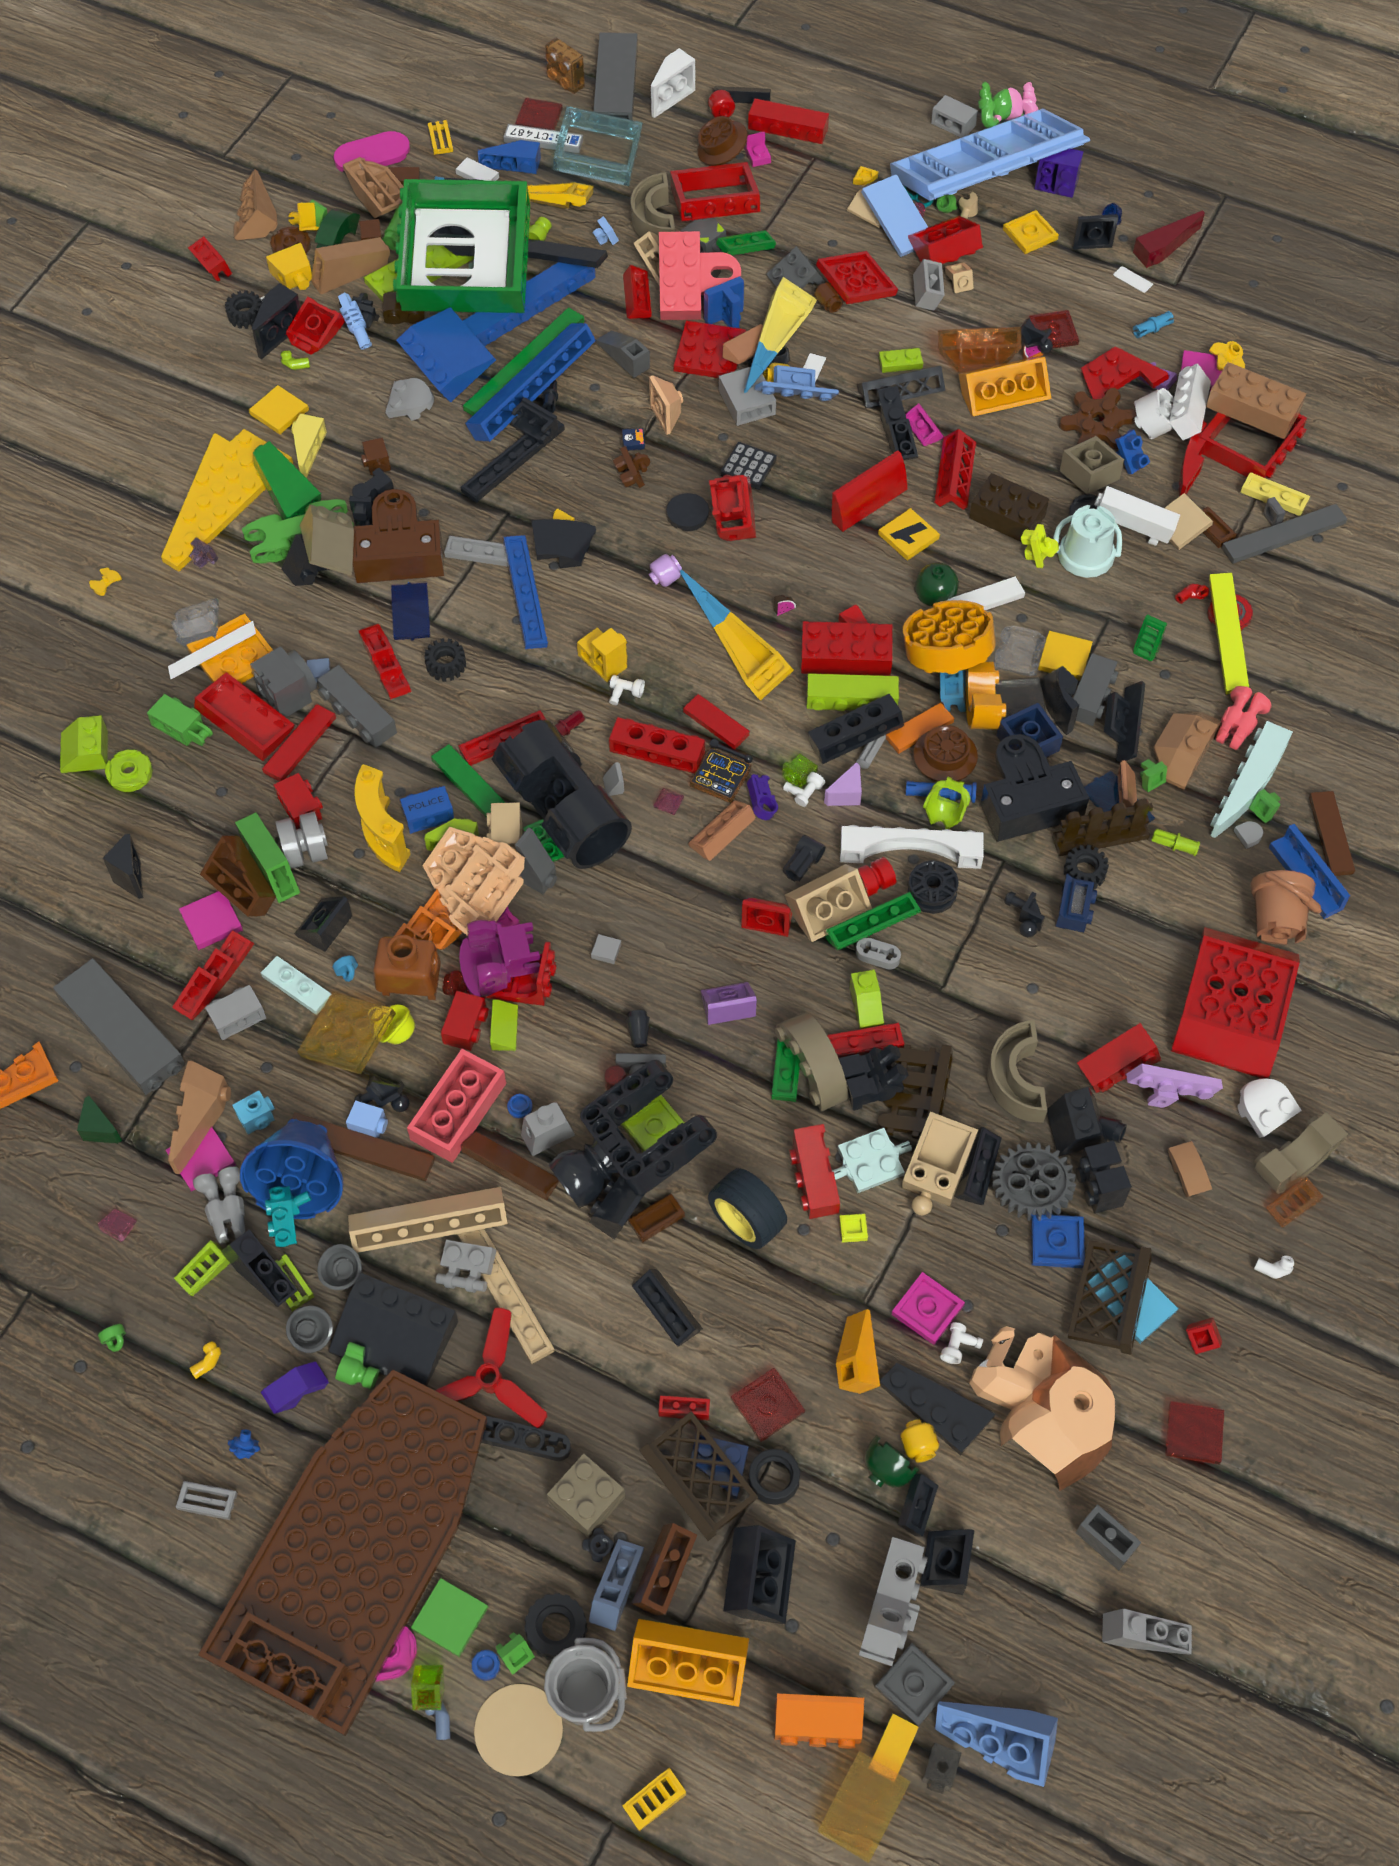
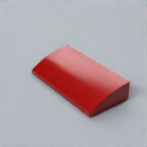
(869, 491)
(243, 716)

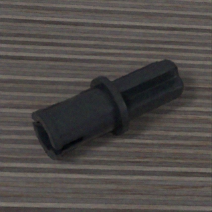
(550, 397)

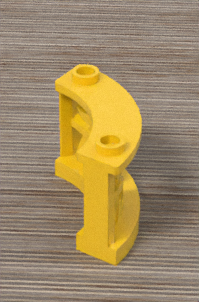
(380, 830)

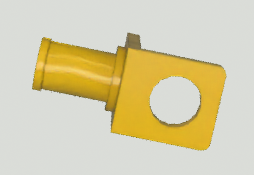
(304, 217)

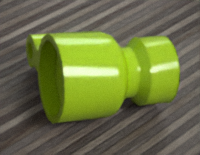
(540, 229)

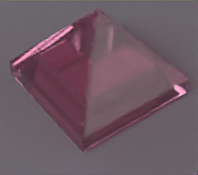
(668, 801)

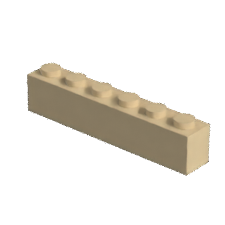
(427, 1219)

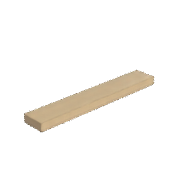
(508, 1296)

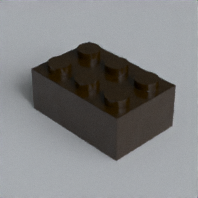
(1008, 507)

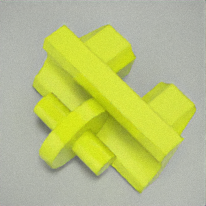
(1038, 545)

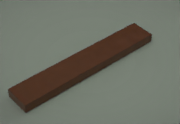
(375, 1150)

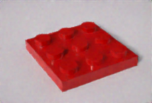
(856, 277)
(702, 349)

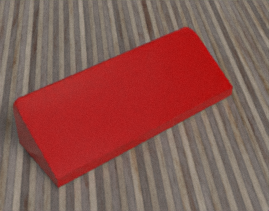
(637, 293)

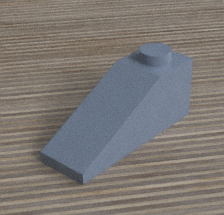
(615, 1585)

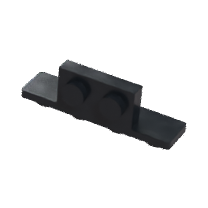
(1124, 720)

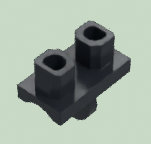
(365, 306)

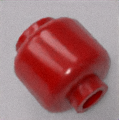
(721, 104)

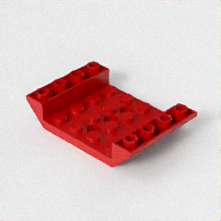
(1234, 1028)

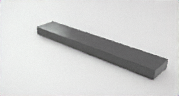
(1284, 533)

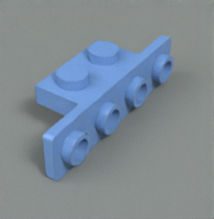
(795, 381)

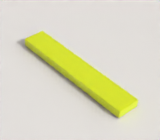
(1228, 631)

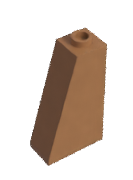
(347, 262)

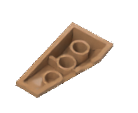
(256, 211)
(202, 1106)

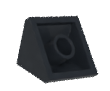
(125, 866)
(325, 922)
(948, 1560)

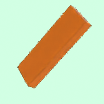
(913, 729)

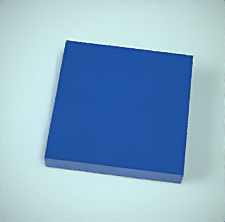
(1058, 1241)

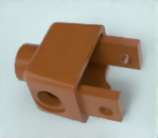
(407, 967)

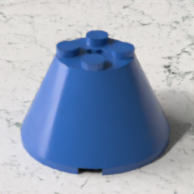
(297, 1158)

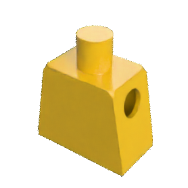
(291, 267)

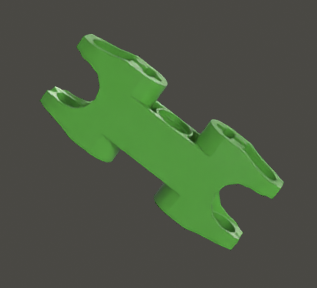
(279, 533)

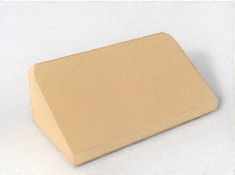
(861, 209)

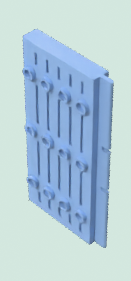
(987, 154)

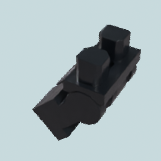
(365, 494)
(873, 1076)

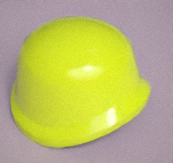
(400, 1027)

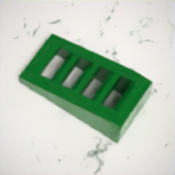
(1150, 640)

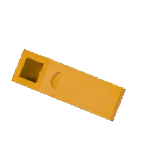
(857, 1355)

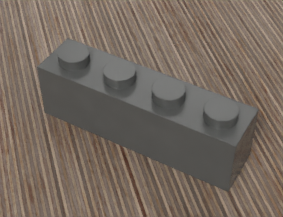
(356, 706)

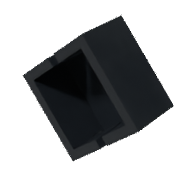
(1104, 1186)

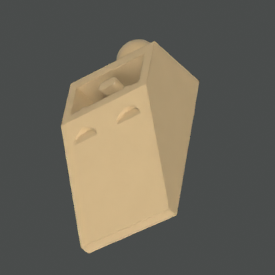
(940, 1157)

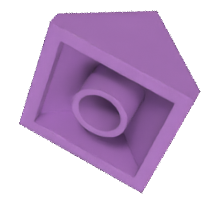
(729, 1003)

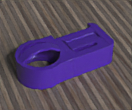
(760, 795)

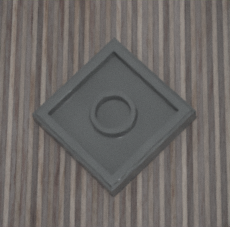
(914, 1685)

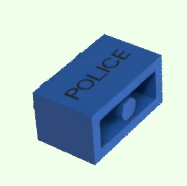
(427, 809)

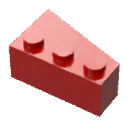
(1118, 1057)
(814, 1172)

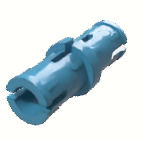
(1153, 324)

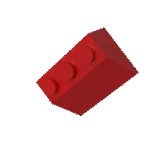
(947, 240)

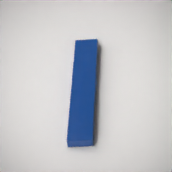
(525, 592)

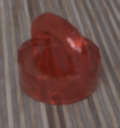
(453, 982)

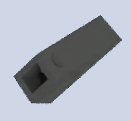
(626, 352)

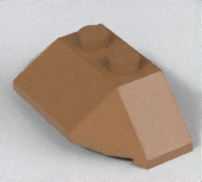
(374, 185)
(1184, 744)

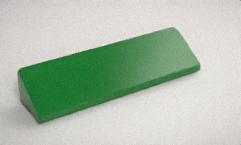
(872, 921)

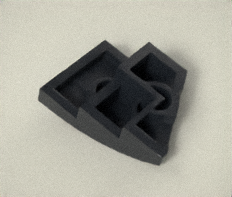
(562, 540)
(1057, 692)

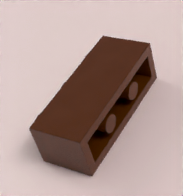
(664, 1569)

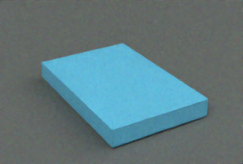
(1155, 1306)

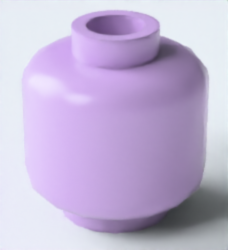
(665, 570)

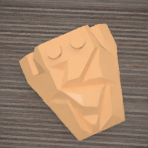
(474, 876)

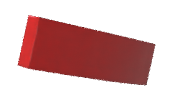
(1192, 462)
(384, 661)
(213, 976)

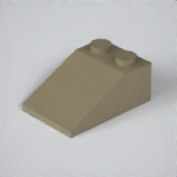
(328, 539)

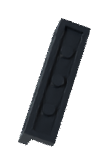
(901, 378)

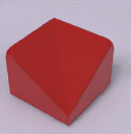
(852, 615)
(1204, 1335)

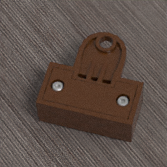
(396, 542)

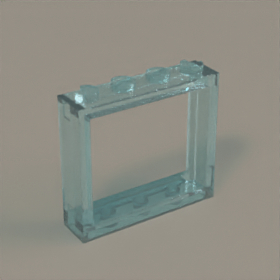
(590, 166)

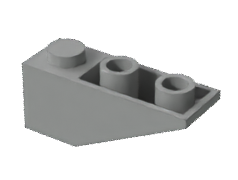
(1146, 1632)

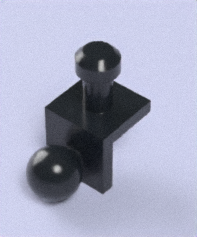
(1034, 337)
(1030, 914)
(384, 1093)

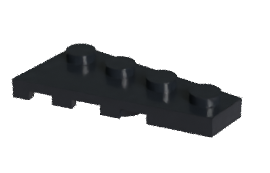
(951, 1415)

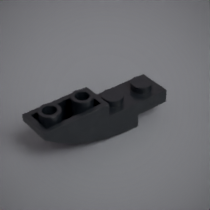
(895, 423)

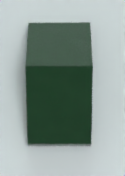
(94, 1124)

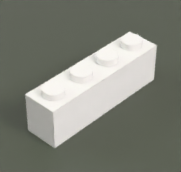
(1190, 401)

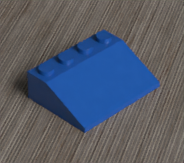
(446, 352)

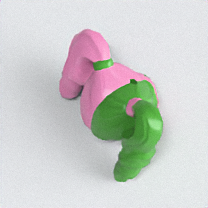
(1005, 104)

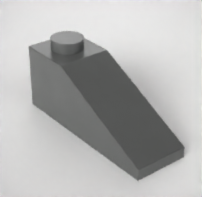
(539, 868)

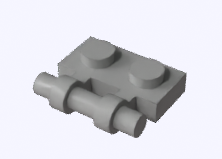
(466, 1257)

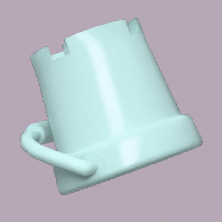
(1089, 545)

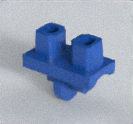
(1131, 451)

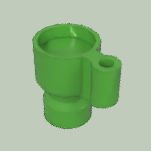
(352, 1369)

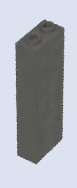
(616, 74)
(119, 1026)

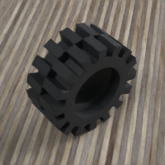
(241, 301)
(440, 650)
(1087, 856)

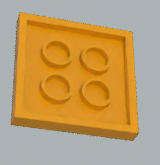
(237, 658)

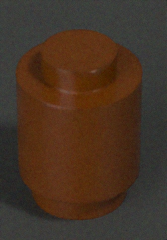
(828, 297)

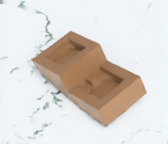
(1190, 1168)

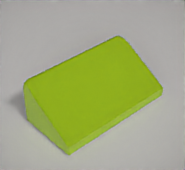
(504, 1026)

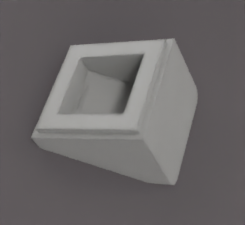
(614, 780)

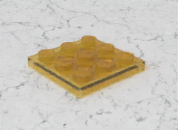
(346, 1032)

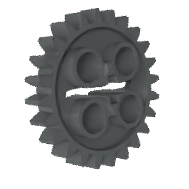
(1041, 1163)

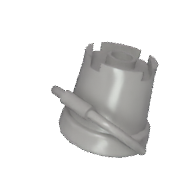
(585, 1684)

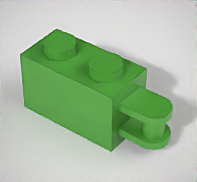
(178, 721)

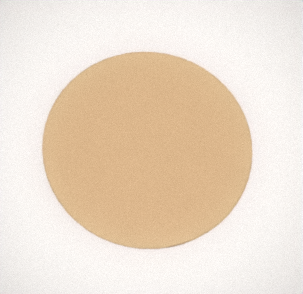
(517, 1730)

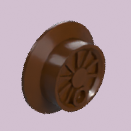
(721, 140)
(945, 753)

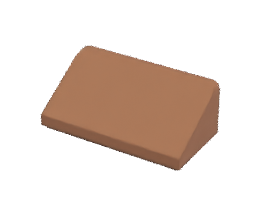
(1126, 784)

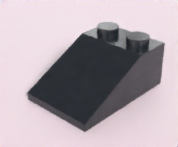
(274, 319)

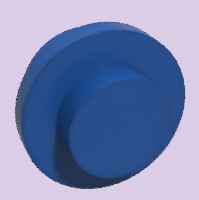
(519, 1106)

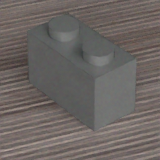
(1108, 1537)

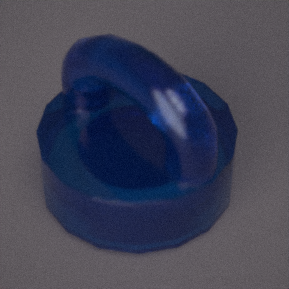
(1113, 209)

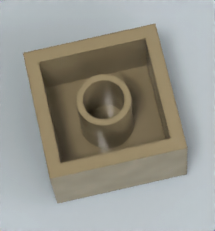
(1091, 465)
(586, 1495)

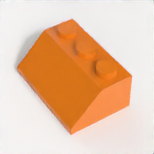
(819, 1720)

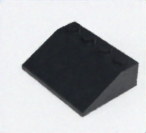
(395, 1328)

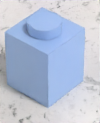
(367, 1119)

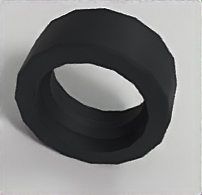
(779, 1456)

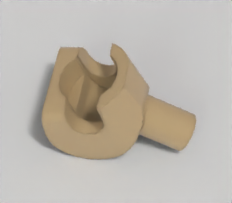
(969, 207)

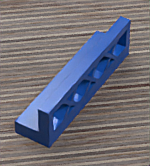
(1295, 857)

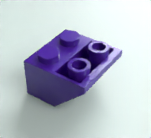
(1059, 173)

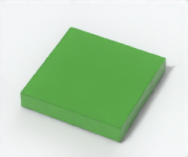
(449, 1617)

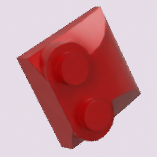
(766, 916)

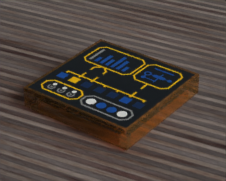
(720, 775)

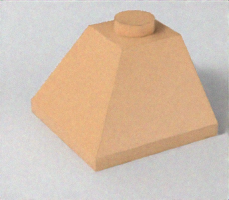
(665, 402)

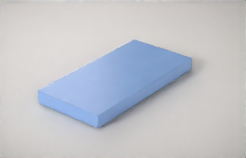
(894, 212)

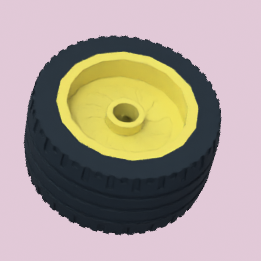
(747, 1208)

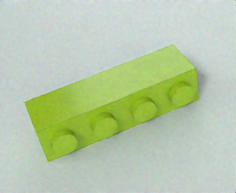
(848, 691)

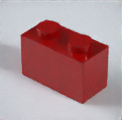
(297, 798)
(464, 1021)

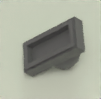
(632, 1062)

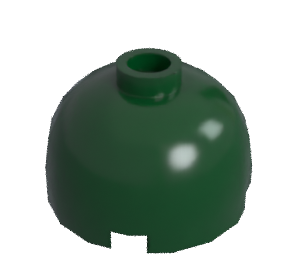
(936, 583)
(888, 1465)

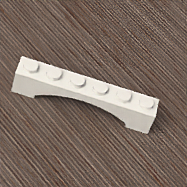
(959, 846)

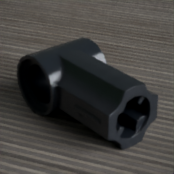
(806, 853)

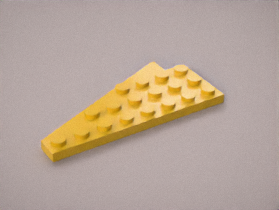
(218, 494)

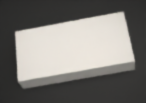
(473, 170)

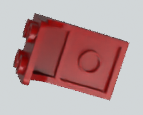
(531, 987)

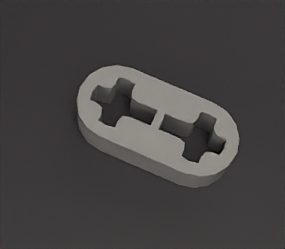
(878, 953)

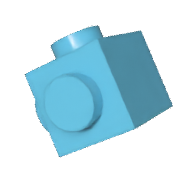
(254, 1112)

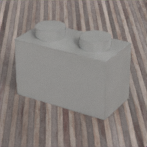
(954, 116)
(928, 284)
(235, 1012)

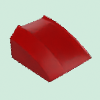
(313, 326)

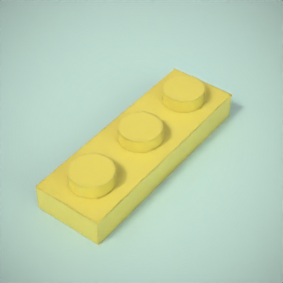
(1264, 489)

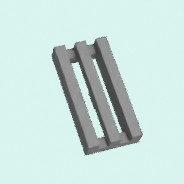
(228, 1505)

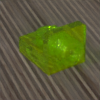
(798, 770)

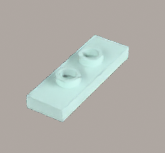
(296, 985)

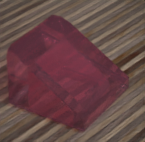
(117, 1225)

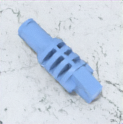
(354, 320)

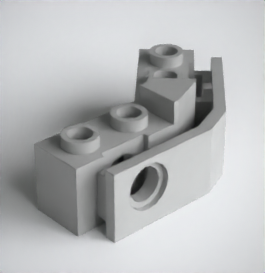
(891, 1609)

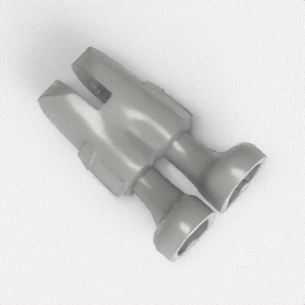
(224, 1211)

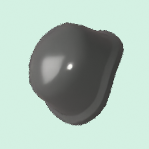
(339, 1267)
(309, 1329)

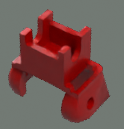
(733, 501)

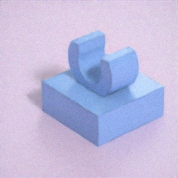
(605, 232)

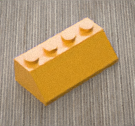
(1005, 385)
(688, 1662)

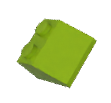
(84, 745)

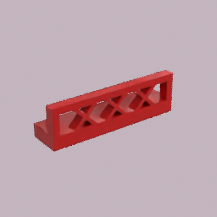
(951, 466)

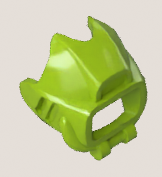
(943, 809)

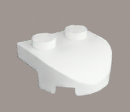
(1266, 1105)

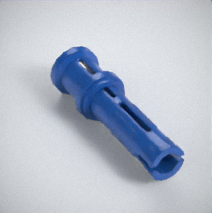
(924, 789)

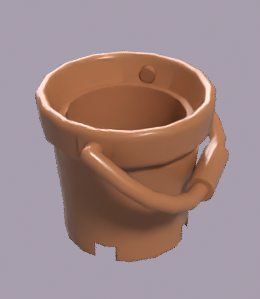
(1283, 905)

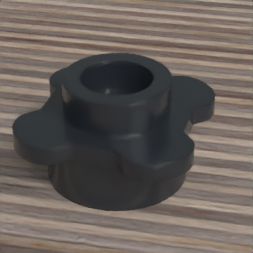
(605, 1547)

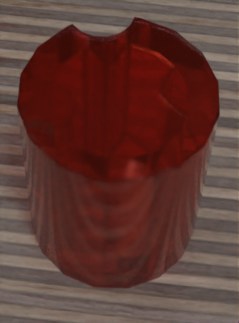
(613, 1075)

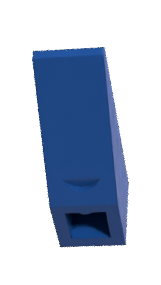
(513, 156)

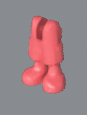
(1240, 723)

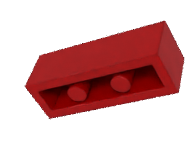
(681, 1406)

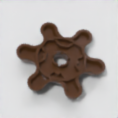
(1089, 409)

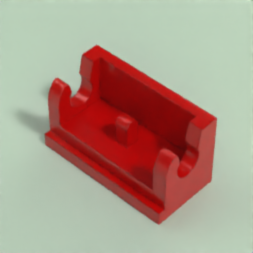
(209, 258)

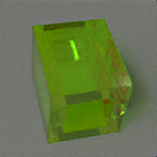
(427, 1687)

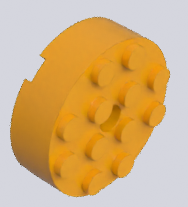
(949, 636)

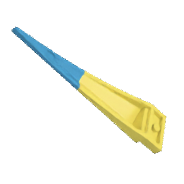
(784, 316)

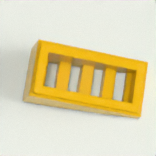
(648, 1791)

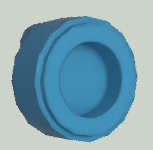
(345, 967)

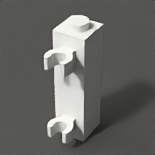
(1139, 515)

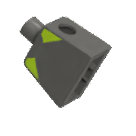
(709, 230)

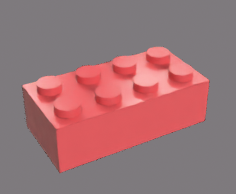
(456, 1105)

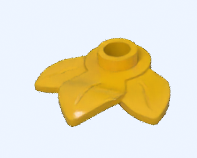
(1228, 352)

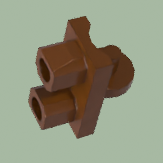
(626, 461)

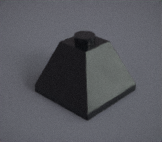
(1095, 231)

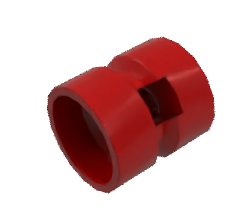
(877, 876)

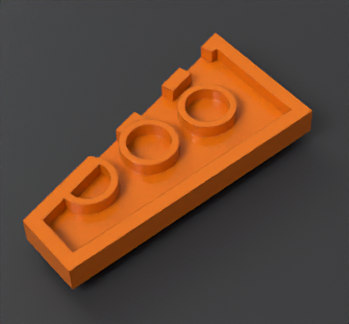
(26, 1076)

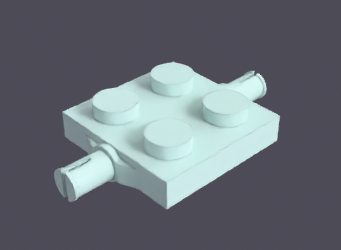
(871, 1160)

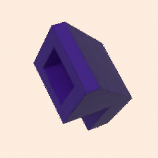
(292, 1386)

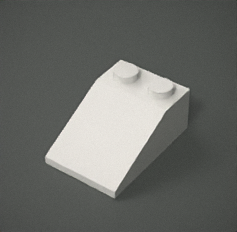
(673, 81)

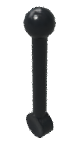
(714, 743)

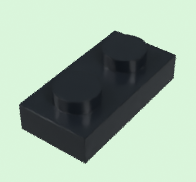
(918, 1505)

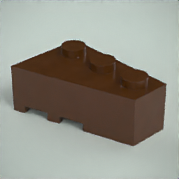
(238, 877)

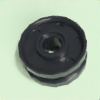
(933, 874)

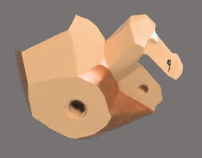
(1056, 1403)

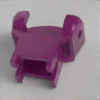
(491, 961)

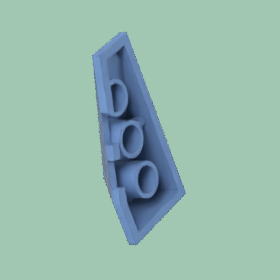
(1008, 1736)

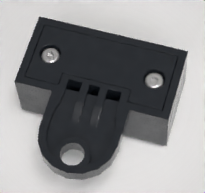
(1031, 790)

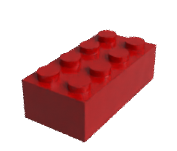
(846, 648)

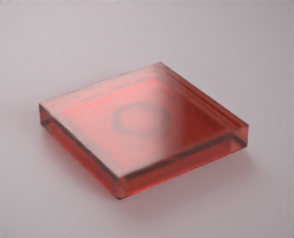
(539, 114)
(1062, 328)
(767, 1404)
(1195, 1432)

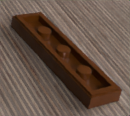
(1331, 833)

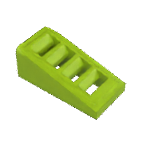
(216, 1267)

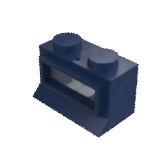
(1075, 904)

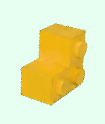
(604, 652)

